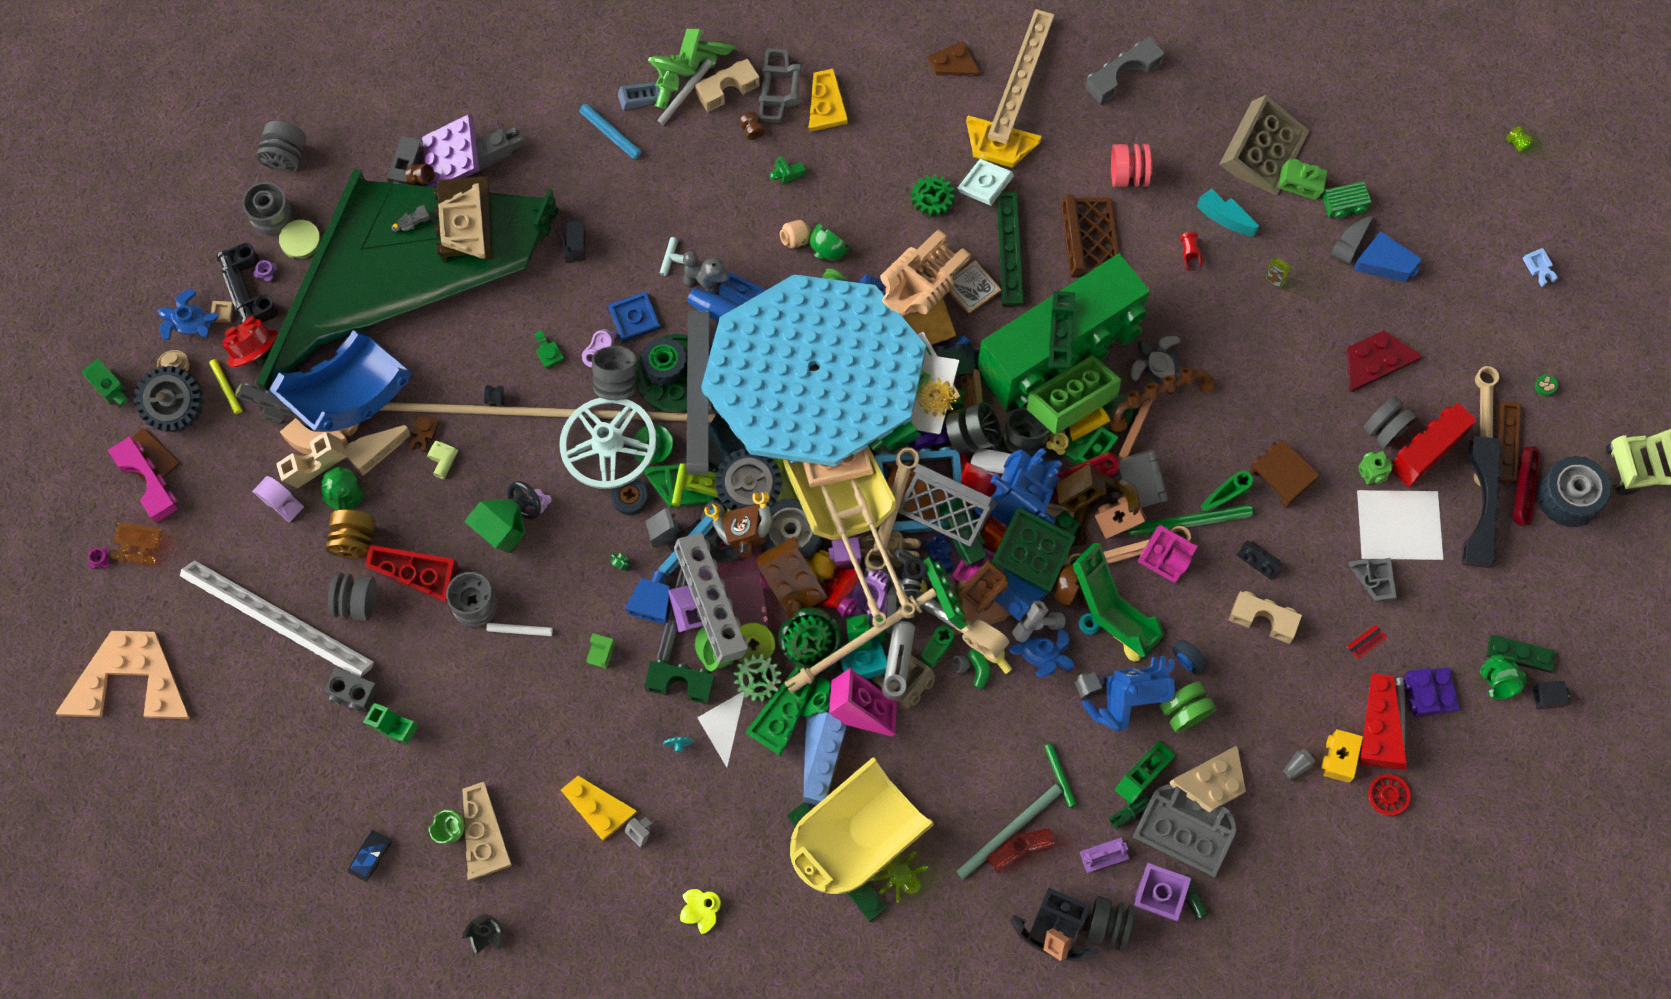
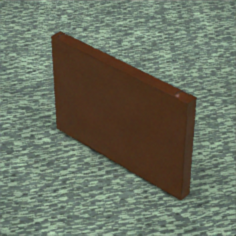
(157, 453)

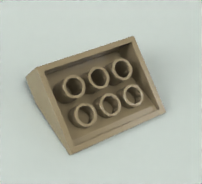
(1264, 144)

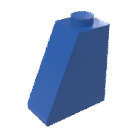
(1388, 260)

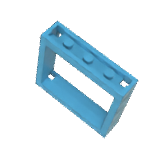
(924, 454)

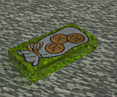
(1277, 272)

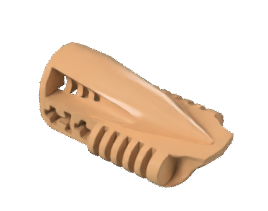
(922, 275)

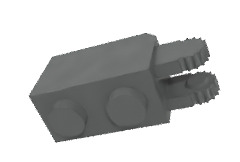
(496, 146)

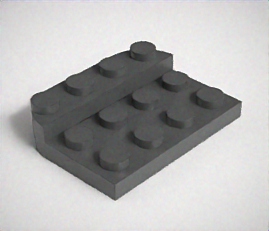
(1186, 829)

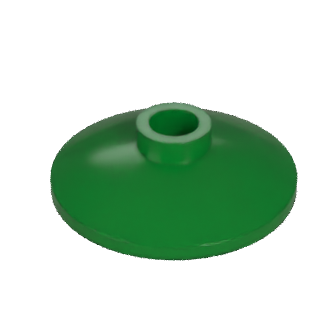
(664, 443)

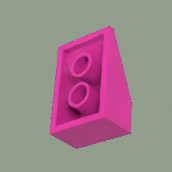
(862, 704)

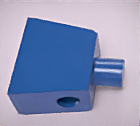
(650, 599)

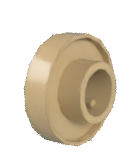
(174, 358)

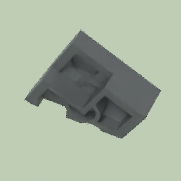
(1376, 578)

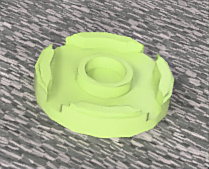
(299, 239)

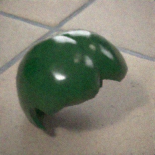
(835, 637)

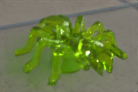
(901, 877)

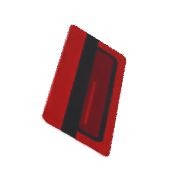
(1366, 641)

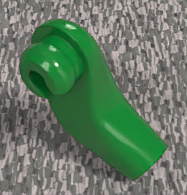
(982, 668)

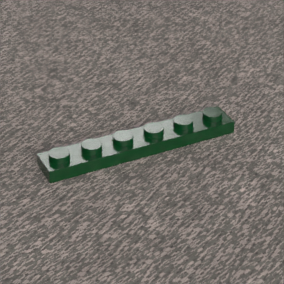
(1009, 249)
(864, 896)

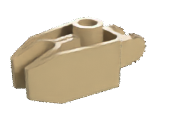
(896, 541)

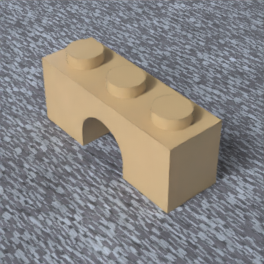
(739, 75)
(326, 452)
(1283, 620)

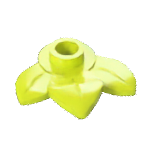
(698, 912)

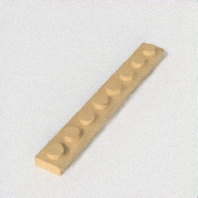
(1021, 76)

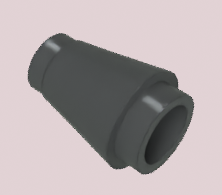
(1298, 764)

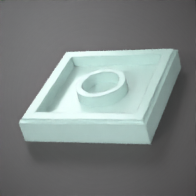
(985, 182)

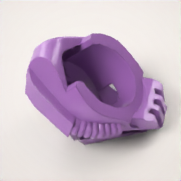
(879, 587)

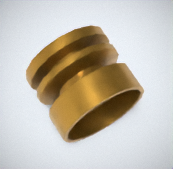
(350, 534)

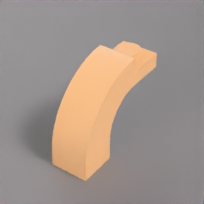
(299, 436)

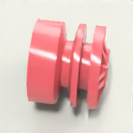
(1131, 165)

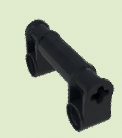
(231, 271)

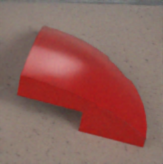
(978, 480)

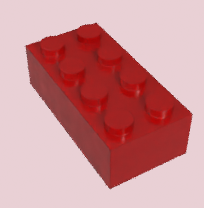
(1432, 444)

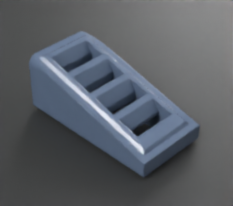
(633, 102)

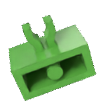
(1302, 179)

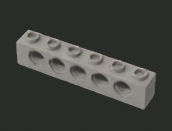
(723, 648)

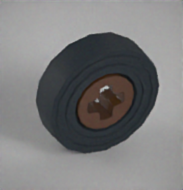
(632, 506)

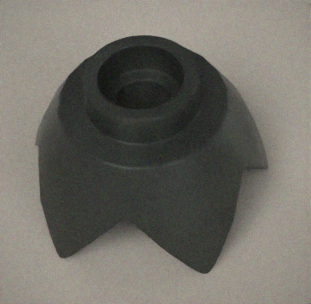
(482, 931)

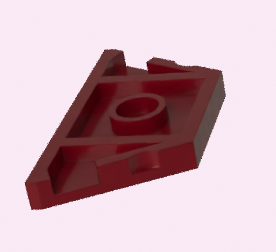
(1377, 358)

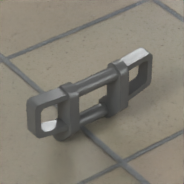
(793, 71)

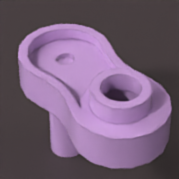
(600, 339)

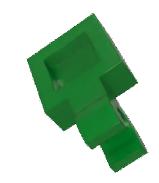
(548, 352)

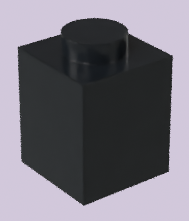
(1551, 694)

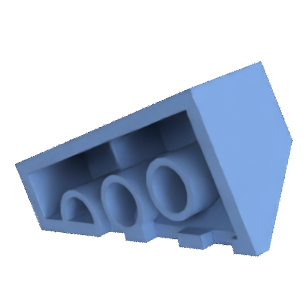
(822, 750)

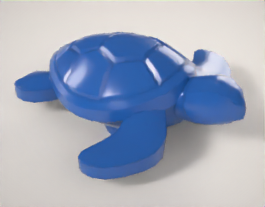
(185, 318)
(1045, 654)

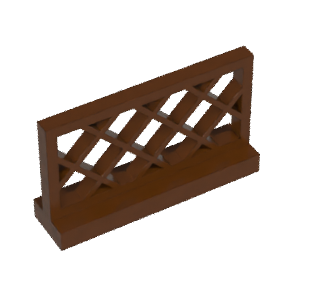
(1073, 232)

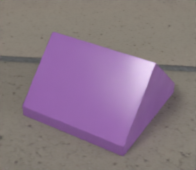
(1162, 892)

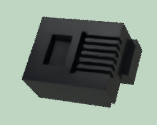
(575, 241)

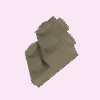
(918, 678)

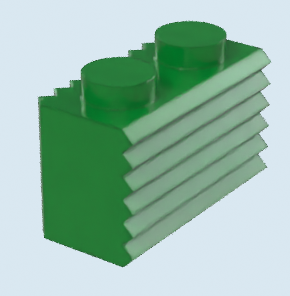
(1346, 200)

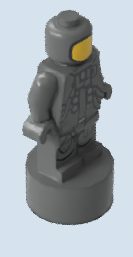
(408, 221)

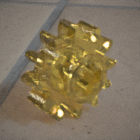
(944, 393)

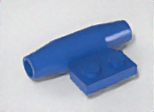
(731, 295)

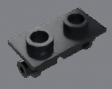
(1252, 554)

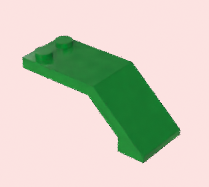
(1110, 609)

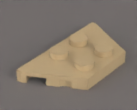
(462, 222)
(1214, 781)

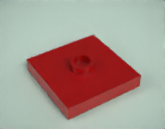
(839, 587)

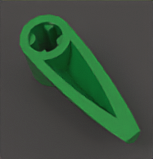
(1229, 490)

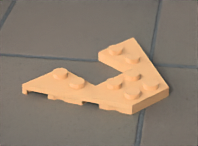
(127, 655)

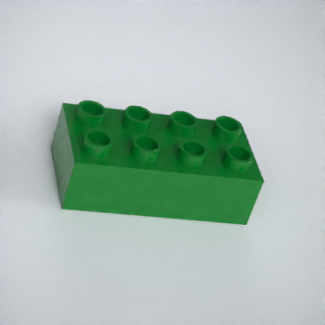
(1106, 309)

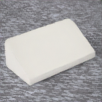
(990, 460)

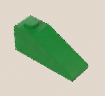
(1144, 772)

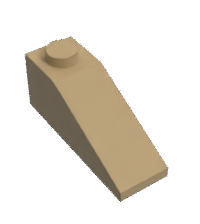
(371, 449)

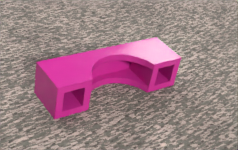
(156, 499)

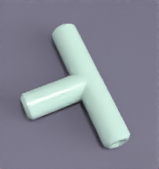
(670, 256)

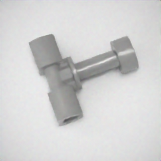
(1036, 620)

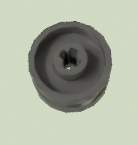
(1388, 422)

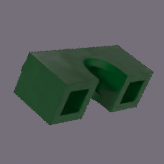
(662, 675)

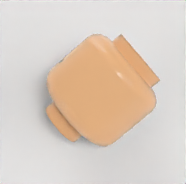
(795, 234)

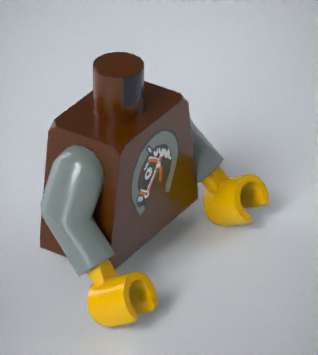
(744, 526)

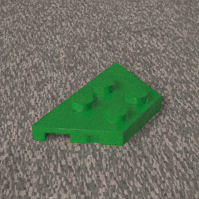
(664, 481)

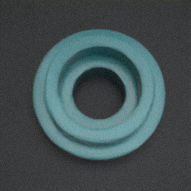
(1086, 630)

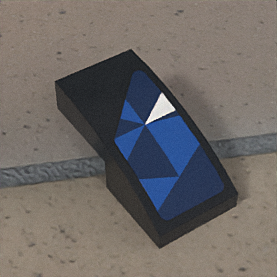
(369, 855)

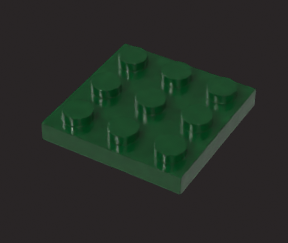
(1033, 550)

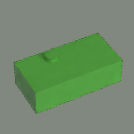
(1073, 394)

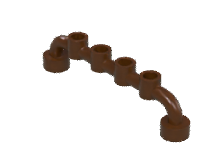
(1169, 385)

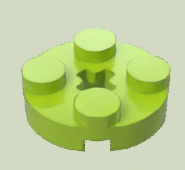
(761, 634)

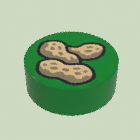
(1546, 385)

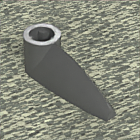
(1349, 242)

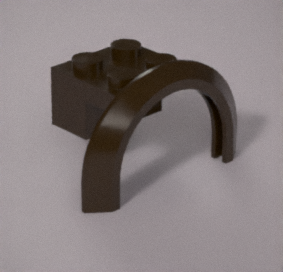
(1087, 487)

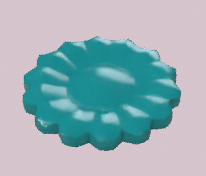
(678, 743)

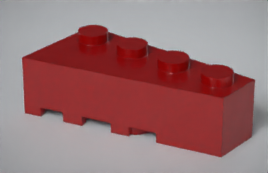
(415, 570)
(1382, 731)

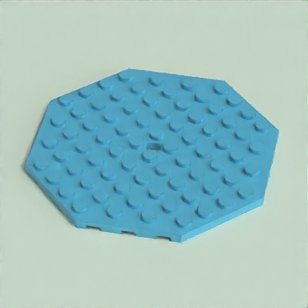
(821, 416)

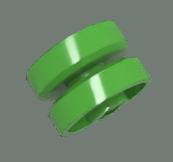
(1188, 707)

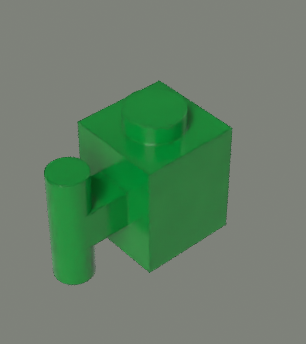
(860, 624)

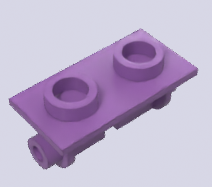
(1104, 855)

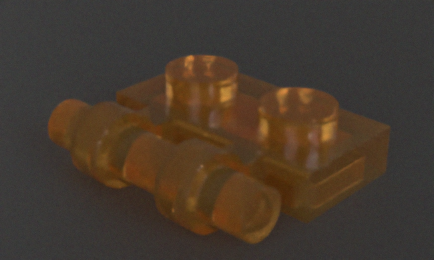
(137, 537)

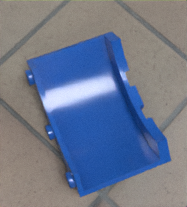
(346, 387)

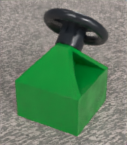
(501, 520)

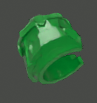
(341, 489)
(1503, 677)

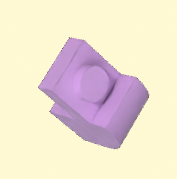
(278, 498)

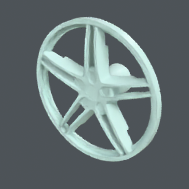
(606, 442)

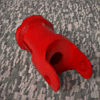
(1191, 248)

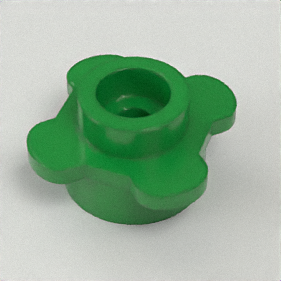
(620, 561)

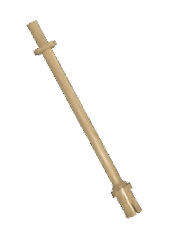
(807, 675)

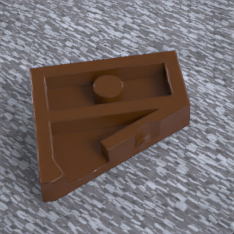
(953, 61)

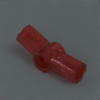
(1033, 842)

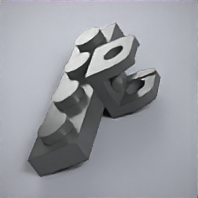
(274, 408)

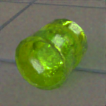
(1519, 138)

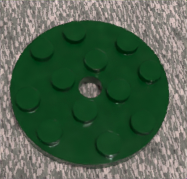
(667, 397)

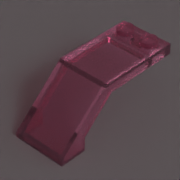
(744, 588)

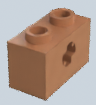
(1110, 524)

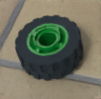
(660, 350)

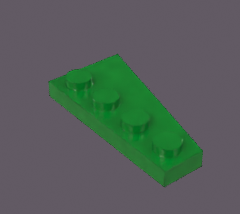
(947, 592)
(779, 717)

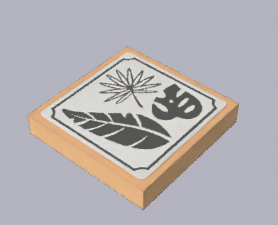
(973, 288)

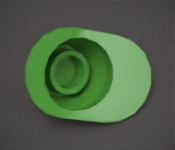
(706, 653)

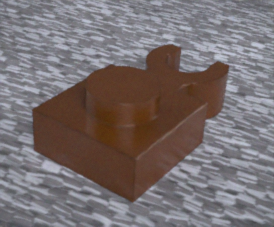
(424, 429)

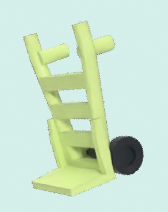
(1631, 463)

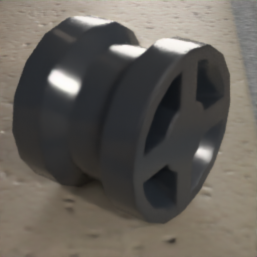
(494, 395)

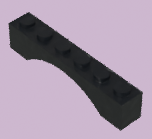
(1484, 459)

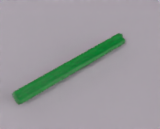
(1193, 519)

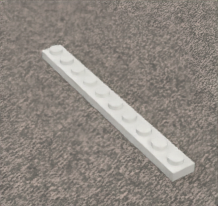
(276, 619)

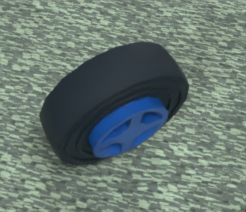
(1190, 657)

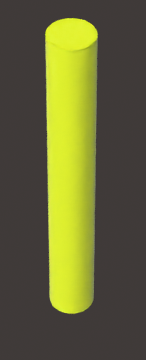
(225, 386)

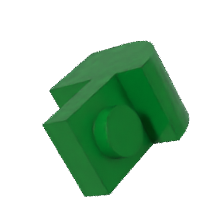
(390, 724)

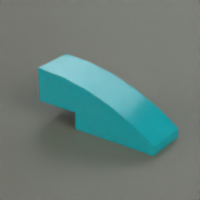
(1227, 213)

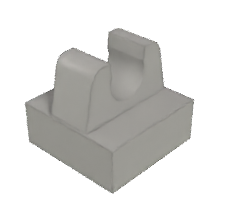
(638, 831)

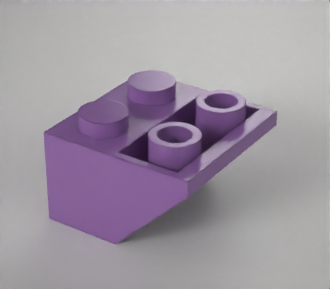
(685, 609)

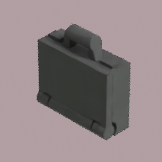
(1145, 475)

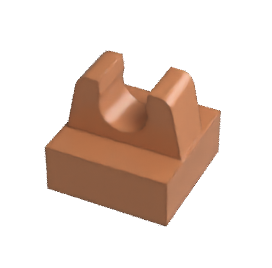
(1057, 944)

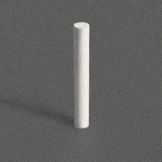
(519, 629)

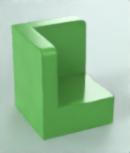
(600, 651)

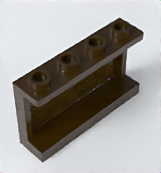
(446, 190)

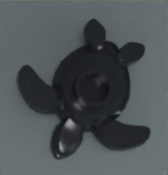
(1157, 362)

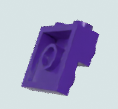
(1430, 691)

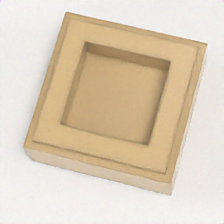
(224, 310)

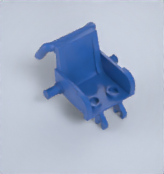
(1024, 485)
(1133, 688)

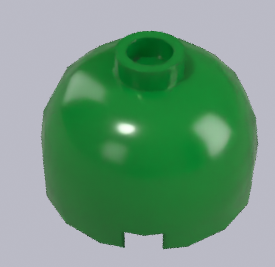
(827, 245)

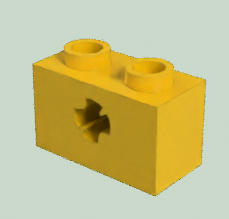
(1349, 745)

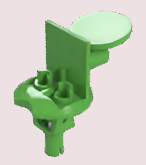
(685, 64)

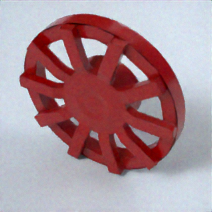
(1389, 794)

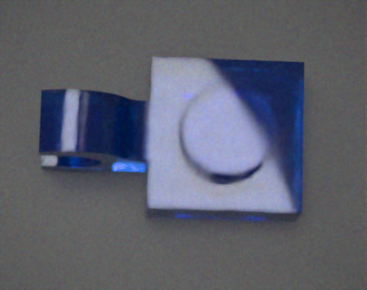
(939, 550)

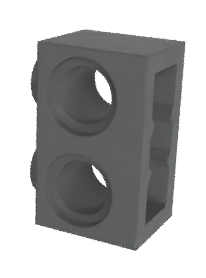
(353, 686)

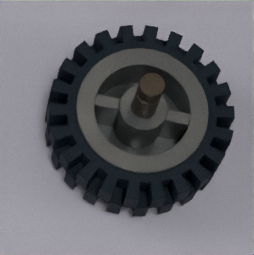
(169, 398)
(746, 474)

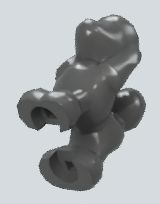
(708, 274)

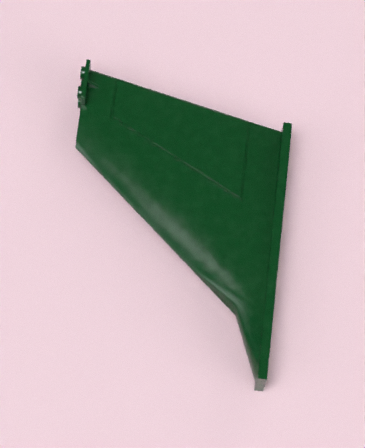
(373, 274)

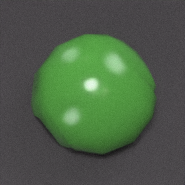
(447, 827)

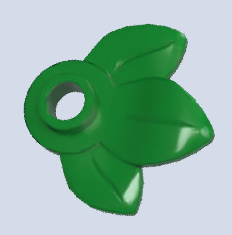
(818, 699)

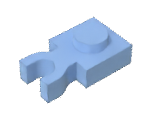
(1540, 264)

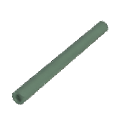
(1009, 831)

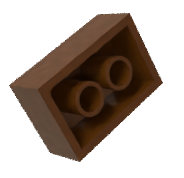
(791, 576)

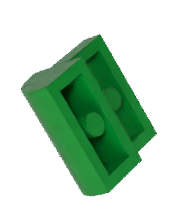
(1090, 445)

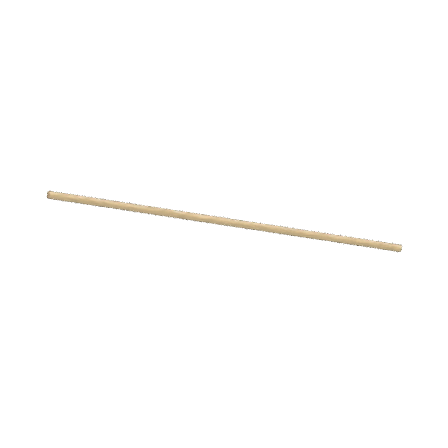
(525, 411)

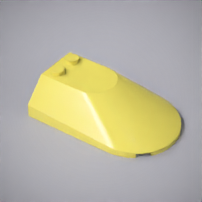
(814, 502)
(855, 832)

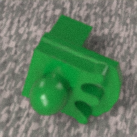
(787, 173)

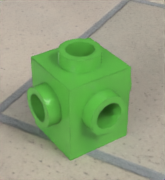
(1375, 467)

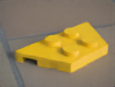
(1007, 154)

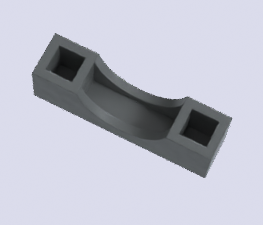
(1143, 57)

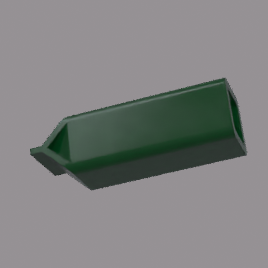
(969, 555)

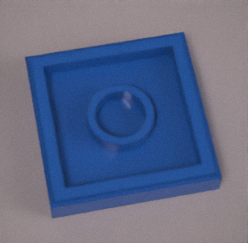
(634, 316)

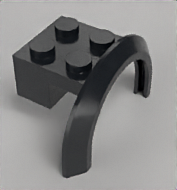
(1061, 914)

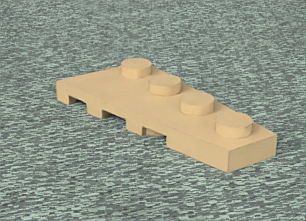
(483, 837)

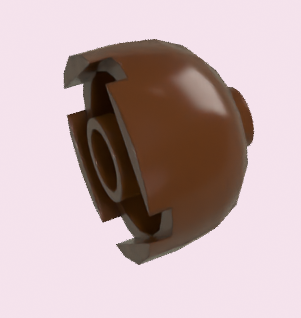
(1066, 586)

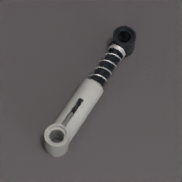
(902, 635)

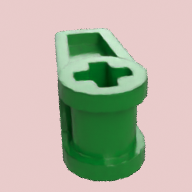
(936, 648)

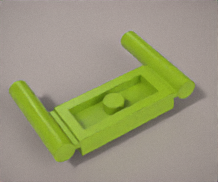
(699, 483)

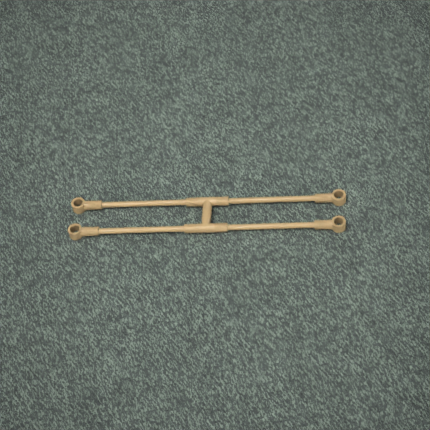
(864, 509)

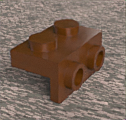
(985, 586)

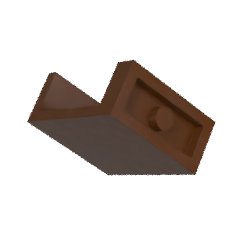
(1285, 471)

